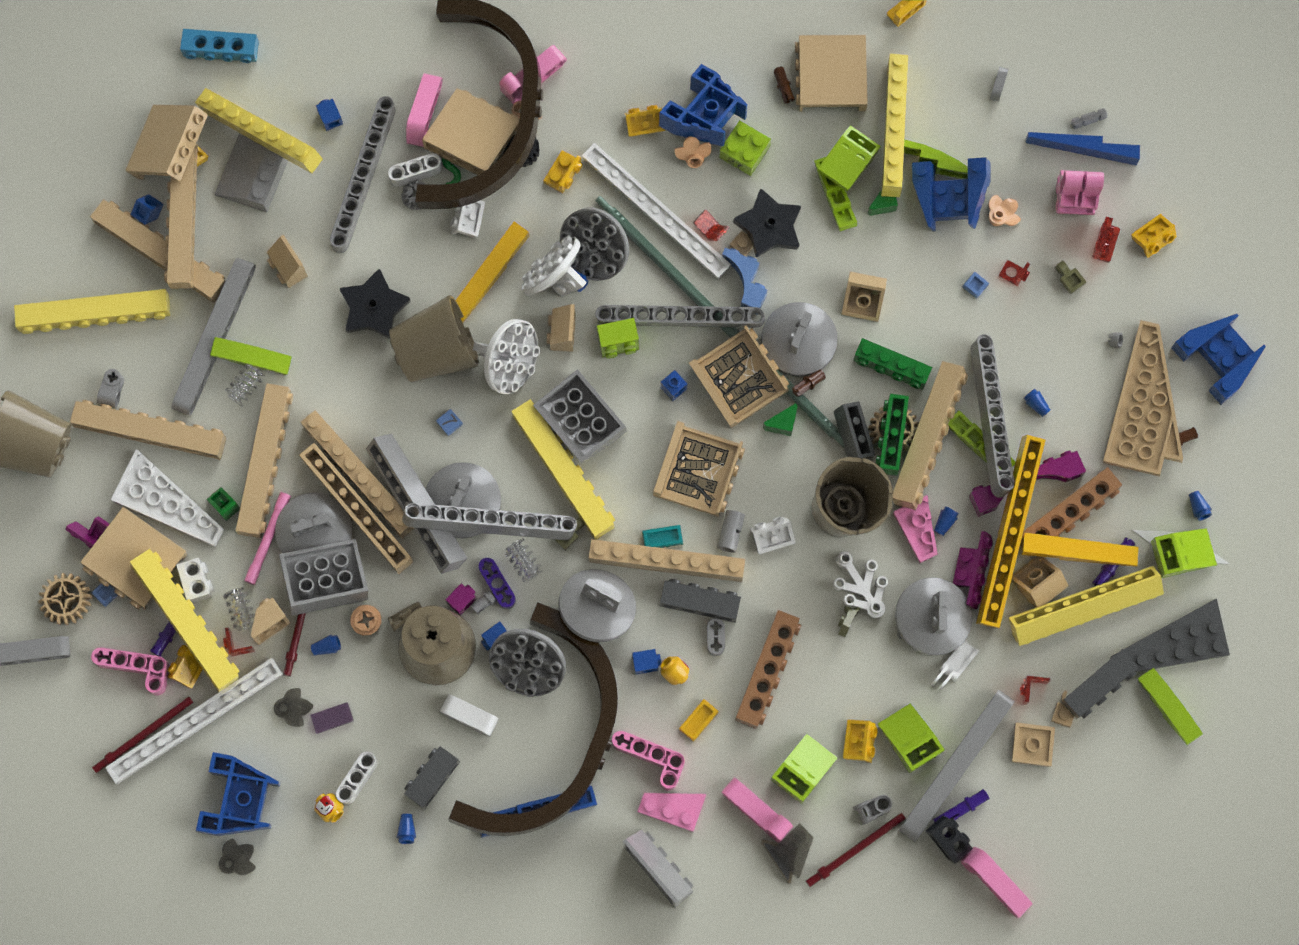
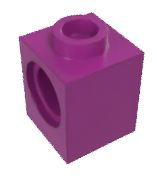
(461, 598)

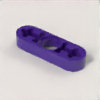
(485, 574)

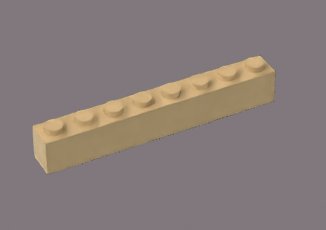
(181, 227)
(152, 246)
(148, 430)
(929, 435)
(263, 461)
(356, 472)
(356, 508)
(666, 560)

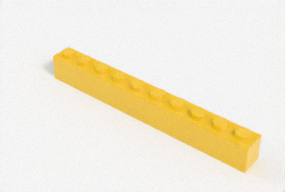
(1010, 532)

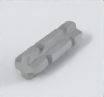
(1089, 118)

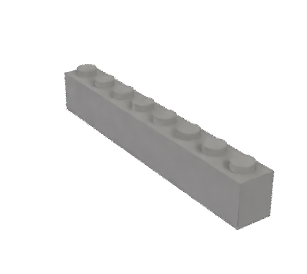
(409, 489)

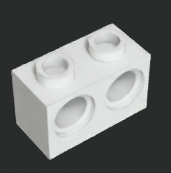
(191, 582)

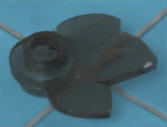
(296, 707)
(239, 856)

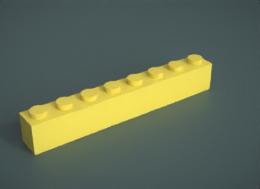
(894, 125)
(259, 130)
(92, 310)
(563, 470)
(1086, 605)
(184, 620)

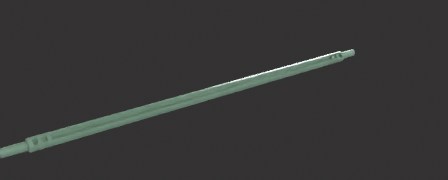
(813, 412)

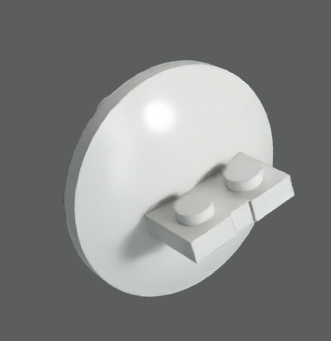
(555, 270)
(510, 356)

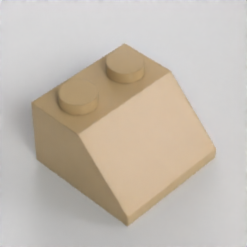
(286, 262)
(864, 296)
(562, 328)
(1039, 581)
(268, 621)

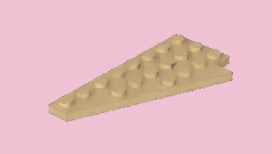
(1145, 416)

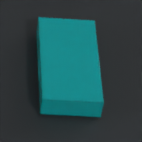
(663, 537)

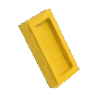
(698, 720)

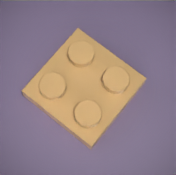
(1033, 744)

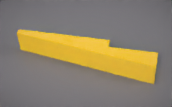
(491, 268)
(1079, 550)

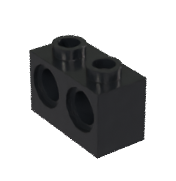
(947, 841)

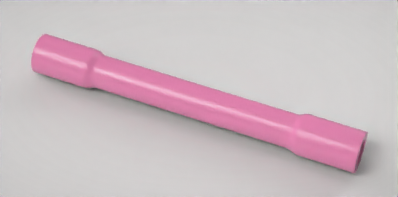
(255, 567)

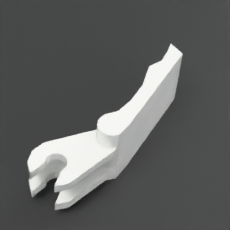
(956, 663)

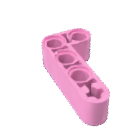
(549, 63)
(423, 109)
(130, 666)
(646, 755)
(760, 813)
(997, 881)

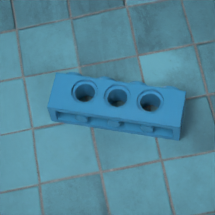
(192, 38)

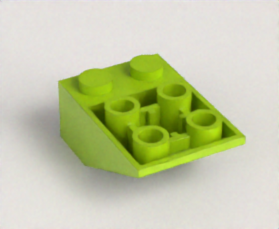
(849, 158)
(1183, 552)
(911, 738)
(803, 768)

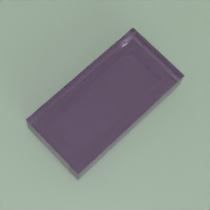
(332, 718)

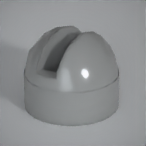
(1116, 339)

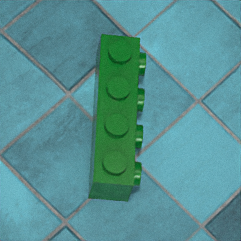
(892, 364)
(893, 434)

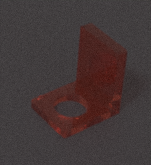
(709, 226)
(1022, 273)
(229, 644)
(1025, 688)

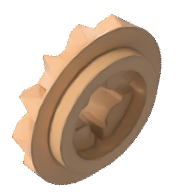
(357, 617)

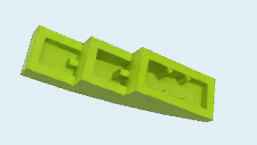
(944, 163)
(838, 201)
(252, 355)
(970, 435)
(1170, 706)

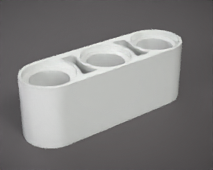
(405, 169)
(469, 715)
(355, 788)

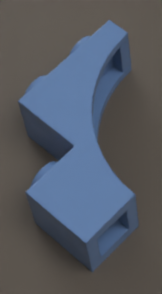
(747, 269)

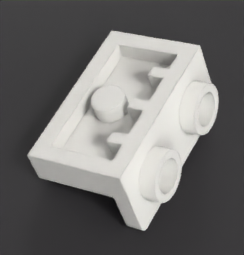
(468, 219)
(773, 535)

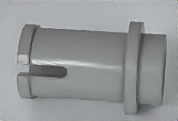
(483, 602)

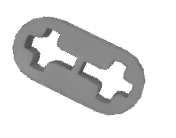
(999, 83)
(710, 637)

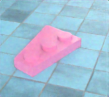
(918, 530)
(673, 808)

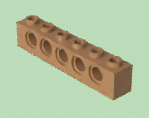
(1104, 479)
(782, 621)

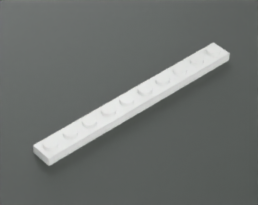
(656, 211)
(194, 721)

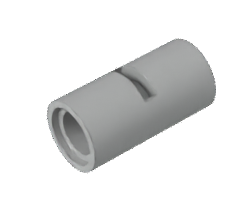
(730, 531)

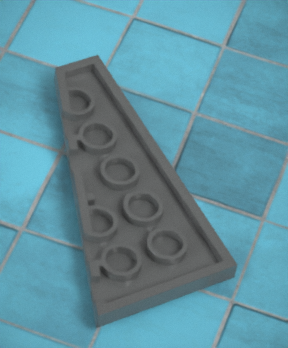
(1184, 641)

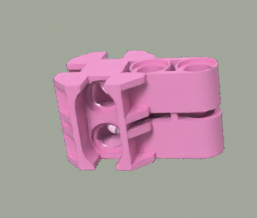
(1078, 192)

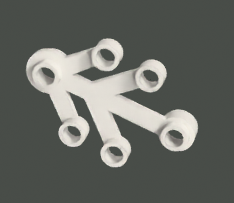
(861, 587)

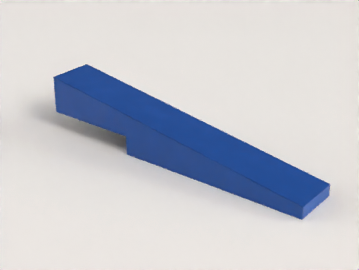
(1086, 145)
(587, 801)

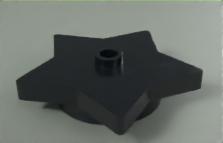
(757, 224)
(376, 318)

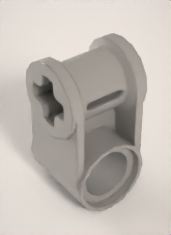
(110, 392)
(872, 809)

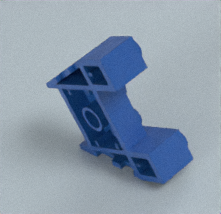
(706, 112)
(952, 198)
(1223, 351)
(242, 798)

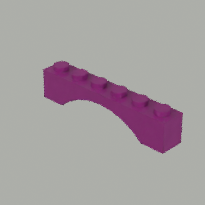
(1063, 469)

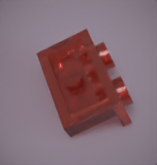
(1106, 241)

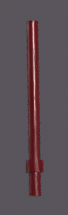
(291, 655)
(112, 756)
(824, 872)

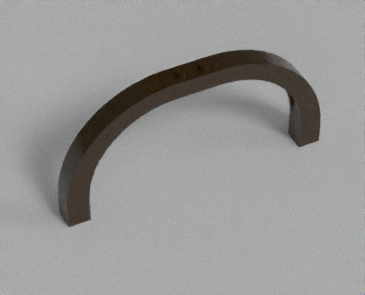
(483, 185)
(517, 824)

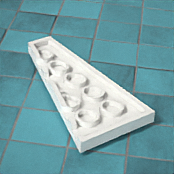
(157, 497)

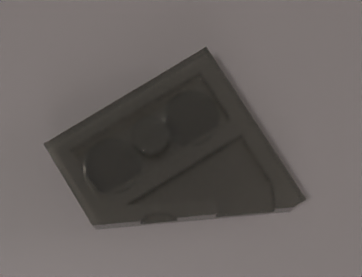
(794, 849)

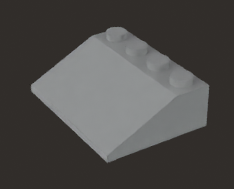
(251, 174)
(580, 417)
(323, 577)
(658, 868)

